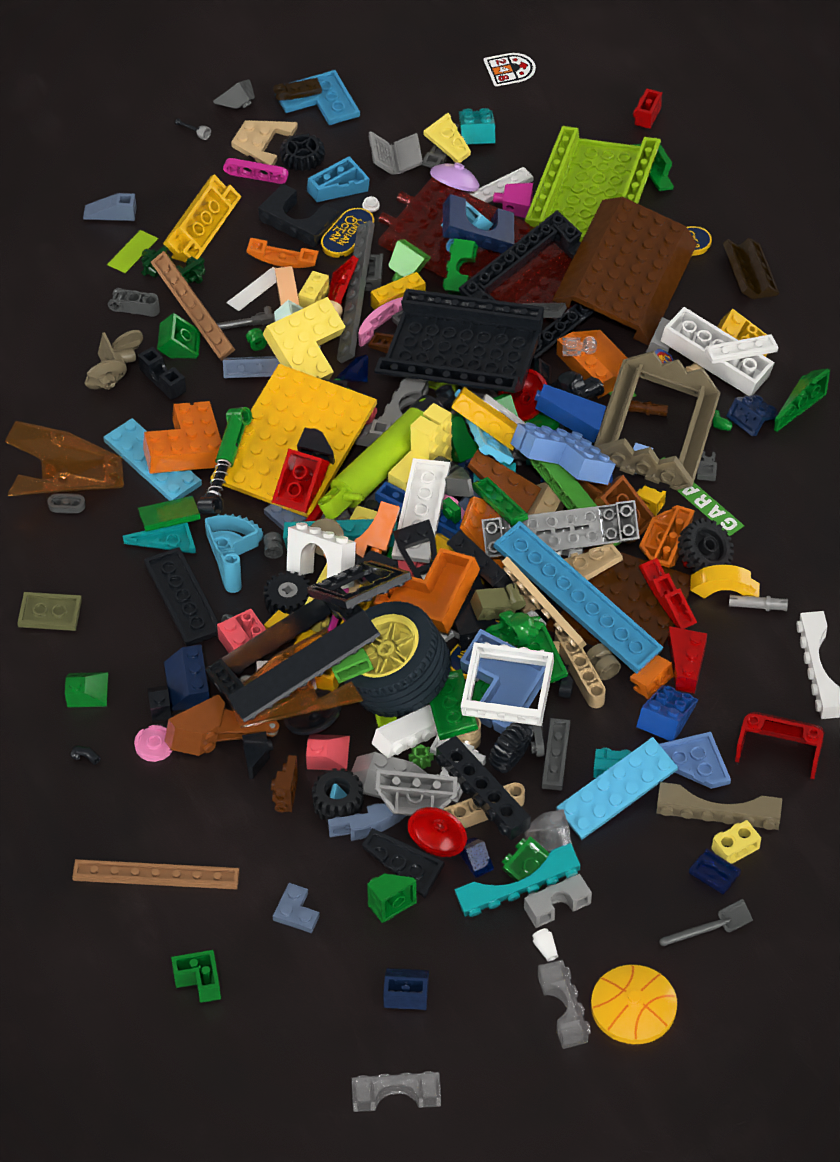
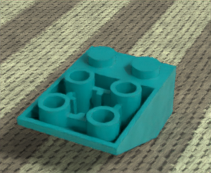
(477, 126)

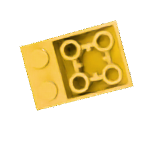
(739, 326)

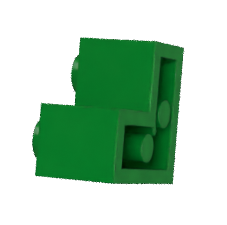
(198, 970)

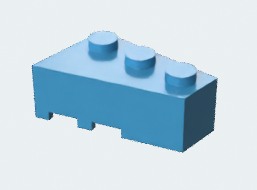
(338, 181)

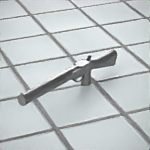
(260, 318)

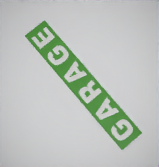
(711, 508)

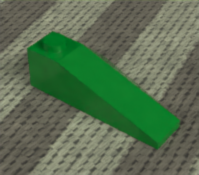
(805, 394)

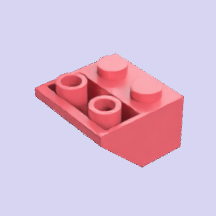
(239, 630)

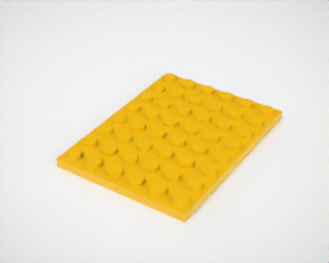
(278, 419)

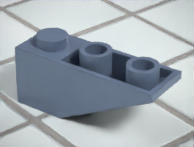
(115, 207)

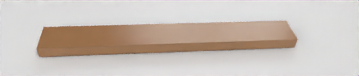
(192, 306)
(156, 874)

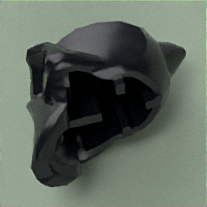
(573, 383)

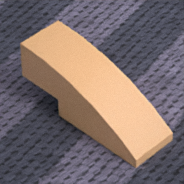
(286, 285)

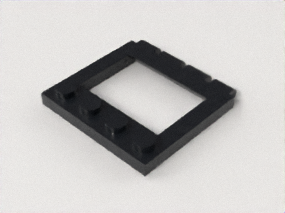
(392, 578)

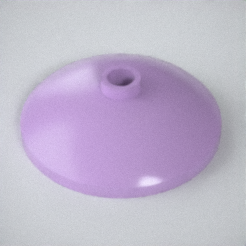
(455, 176)

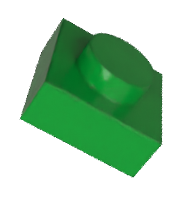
(451, 510)

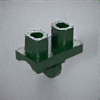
(148, 256)
(193, 270)

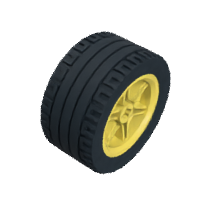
(407, 661)

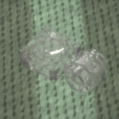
(574, 346)

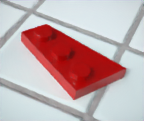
(341, 279)

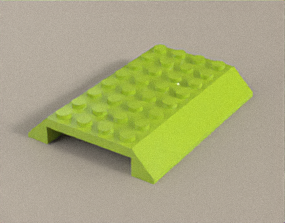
(586, 173)

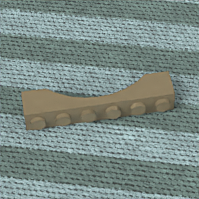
(677, 801)

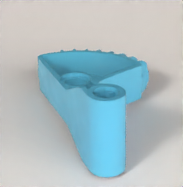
(228, 545)

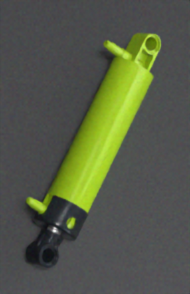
(375, 462)

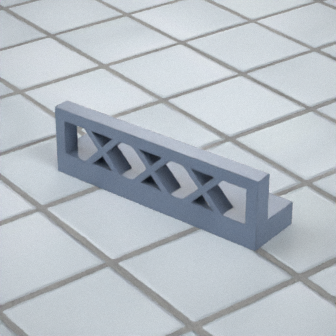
(249, 366)

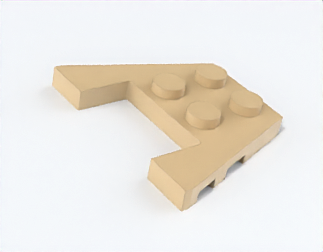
(256, 135)

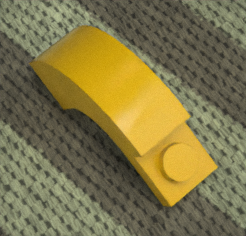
(723, 577)

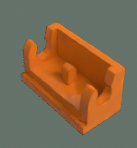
(652, 676)

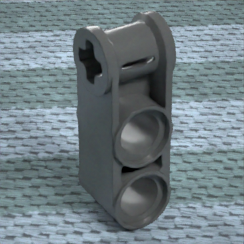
(134, 302)

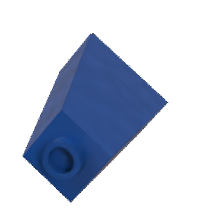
(571, 411)

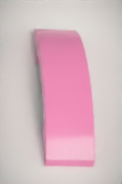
(377, 318)

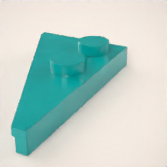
(164, 538)

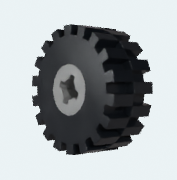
(276, 590)

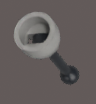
(202, 131)

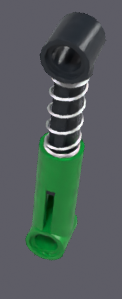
(236, 422)

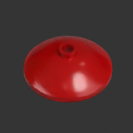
(524, 408)
(437, 832)

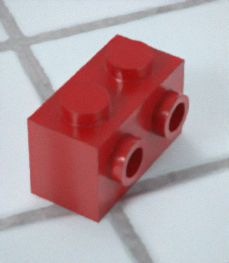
(648, 108)

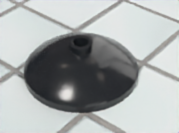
(313, 722)

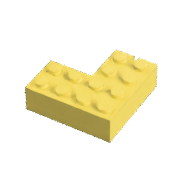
(299, 335)
(428, 441)

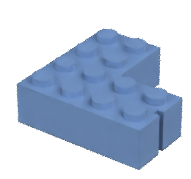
(564, 448)
(509, 681)

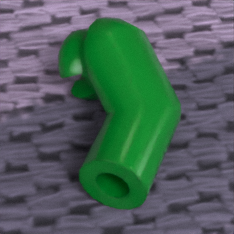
(721, 423)

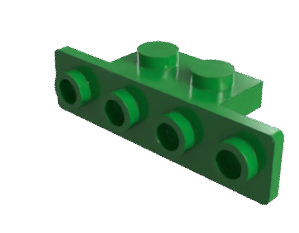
(660, 170)

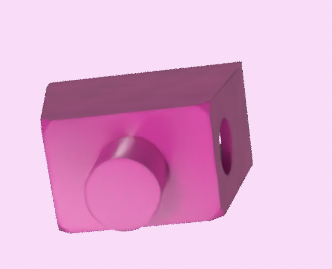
(516, 198)

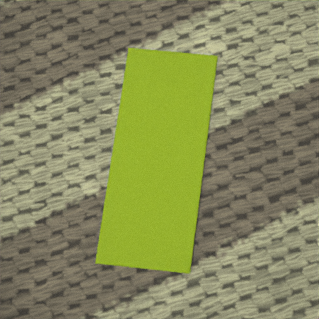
(132, 251)

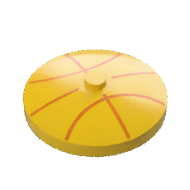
(634, 1004)

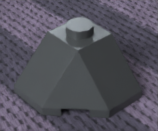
(237, 96)

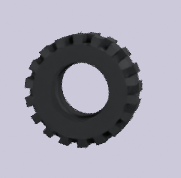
(331, 808)

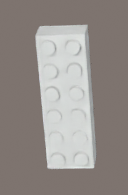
(691, 334)

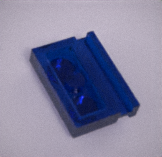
(714, 871)

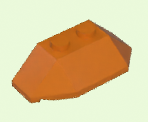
(662, 535)

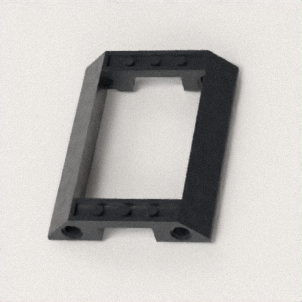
(552, 230)
(297, 669)

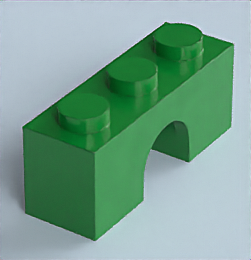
(461, 252)

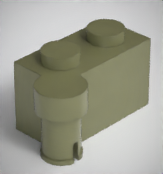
(491, 602)

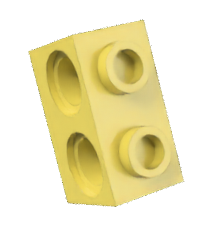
(314, 289)
(738, 846)

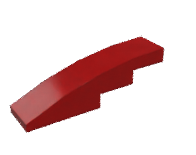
(668, 596)

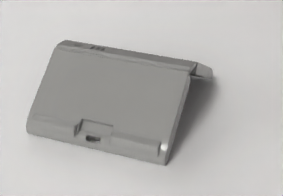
(396, 158)

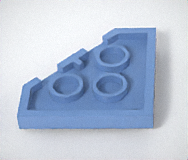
(698, 760)

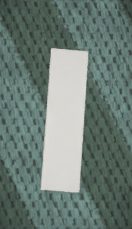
(253, 290)

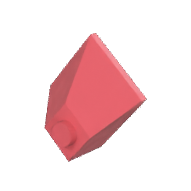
(327, 752)

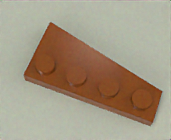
(514, 485)

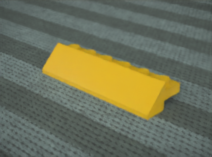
(202, 220)

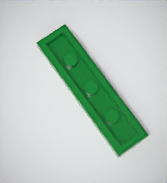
(499, 501)

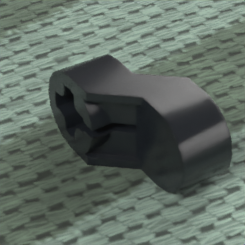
(566, 685)

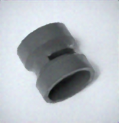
(273, 547)

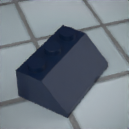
(186, 678)

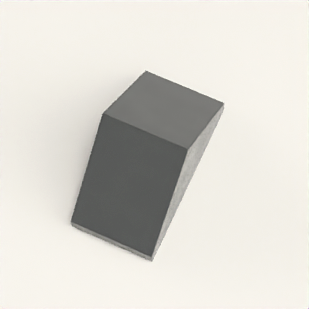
(459, 483)

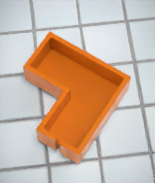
(189, 445)
(442, 589)

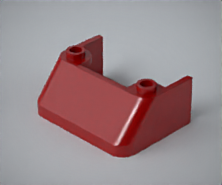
(784, 729)

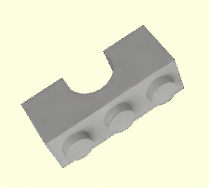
(570, 891)

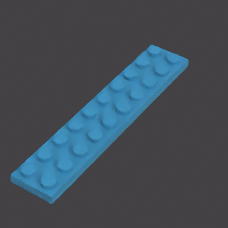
(578, 597)

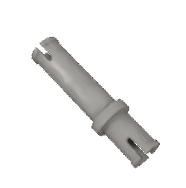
(758, 602)

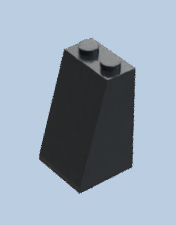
(466, 624)

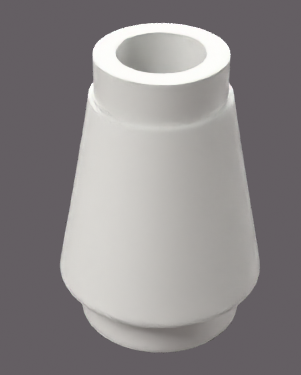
(545, 943)

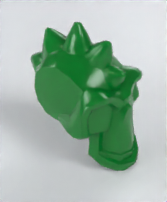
(516, 628)

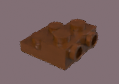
(285, 785)

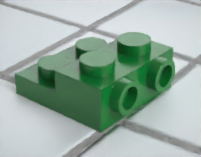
(525, 860)

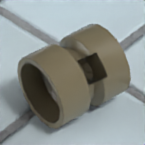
(603, 661)

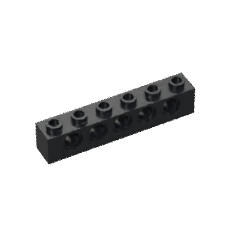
(517, 820)

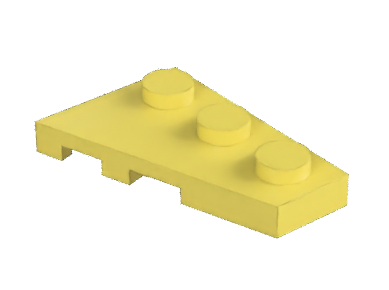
(447, 138)

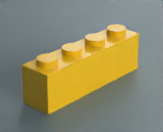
(485, 417)

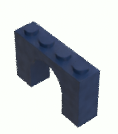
(459, 227)

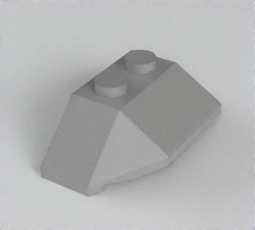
(366, 766)
(411, 791)

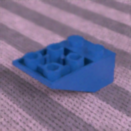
(666, 712)

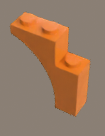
(379, 532)

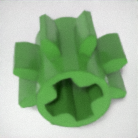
(421, 756)

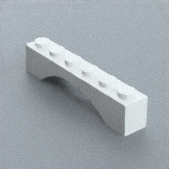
(813, 632)

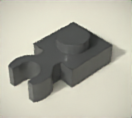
(707, 468)

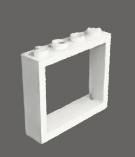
(499, 711)

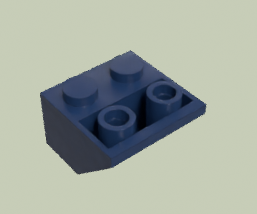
(406, 989)

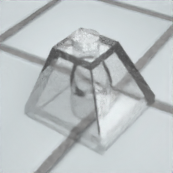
(550, 830)

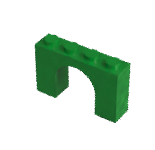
(462, 444)

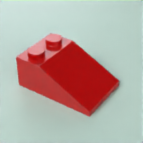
(299, 480)

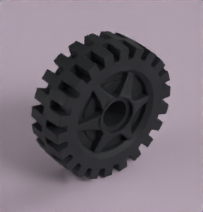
(705, 545)

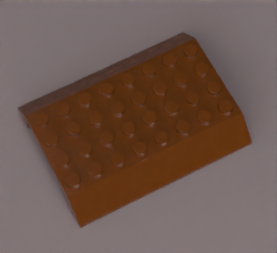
(628, 265)

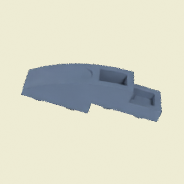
(359, 825)

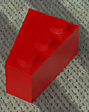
(687, 655)

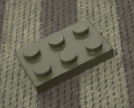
(49, 611)

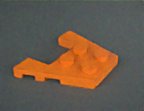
(472, 522)

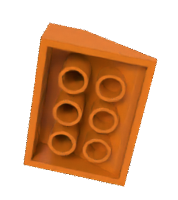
(602, 364)

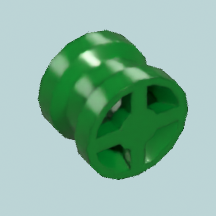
(256, 339)

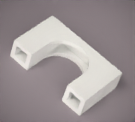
(302, 545)

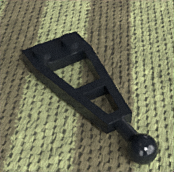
(413, 536)

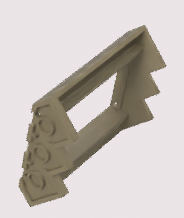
(673, 471)

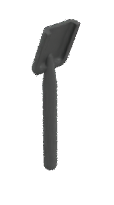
(730, 917)

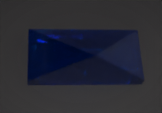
(356, 371)

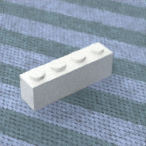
(405, 732)

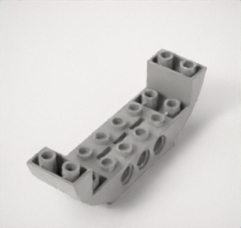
(572, 527)

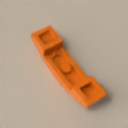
(281, 257)

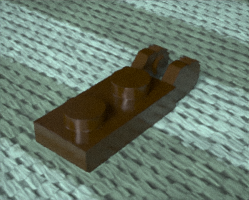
(297, 89)

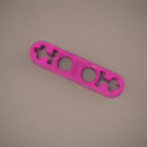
(255, 170)

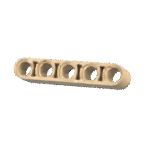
(581, 671)
(468, 810)

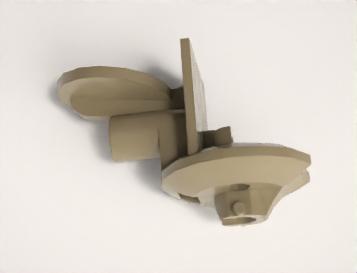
(113, 360)

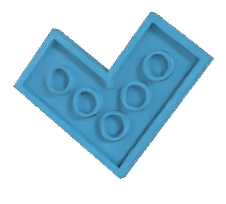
(333, 101)

